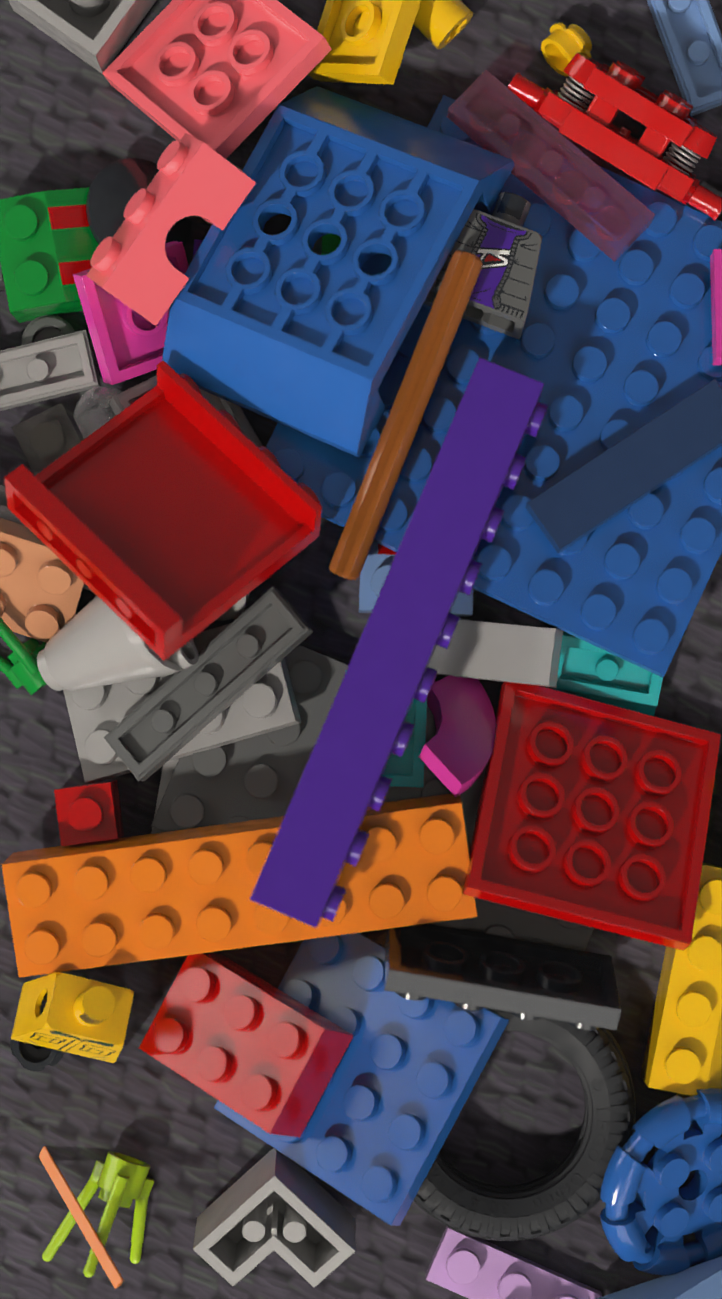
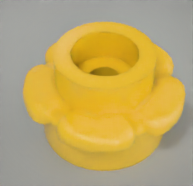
(563, 45)

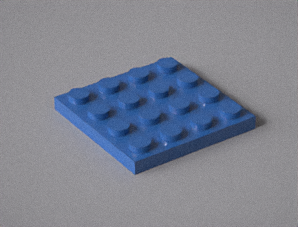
(395, 1082)

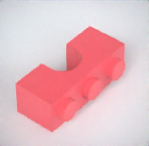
(188, 183)

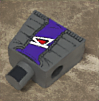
(508, 268)

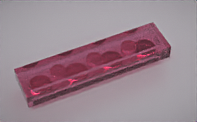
(551, 165)

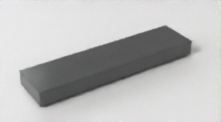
(210, 686)

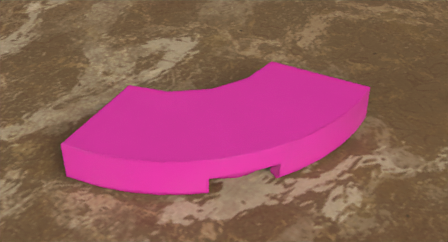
(463, 732)

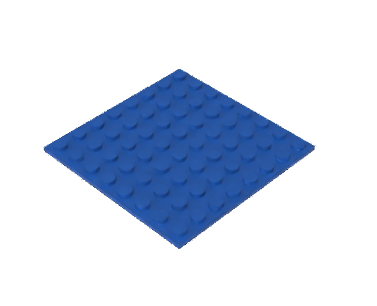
(612, 356)

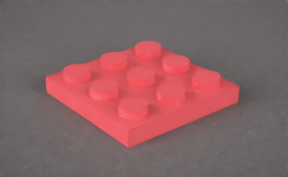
(216, 67)

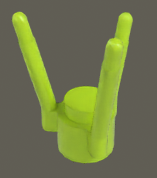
(120, 1182)

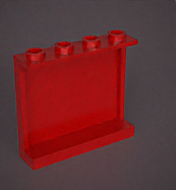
(168, 512)

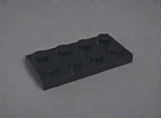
(502, 975)

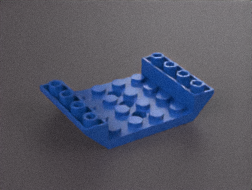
(307, 330)

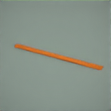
(80, 1218)

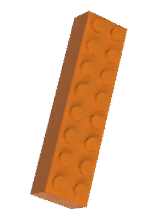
(195, 886)

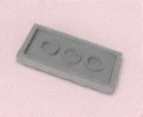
(99, 709)

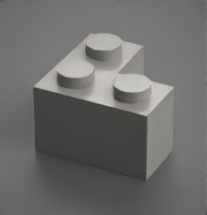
(279, 1211)

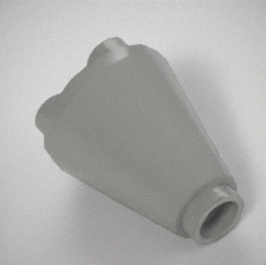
(102, 651)

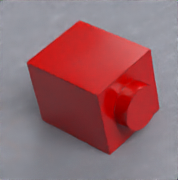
(89, 813)

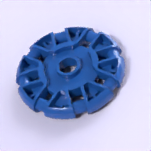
(643, 1202)

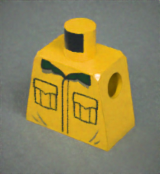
(78, 1016)

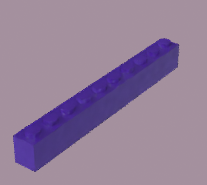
(398, 644)

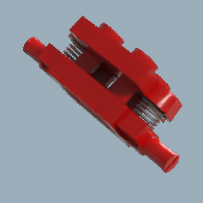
(618, 90)

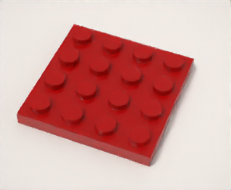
(594, 815)

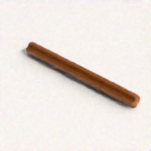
(406, 414)

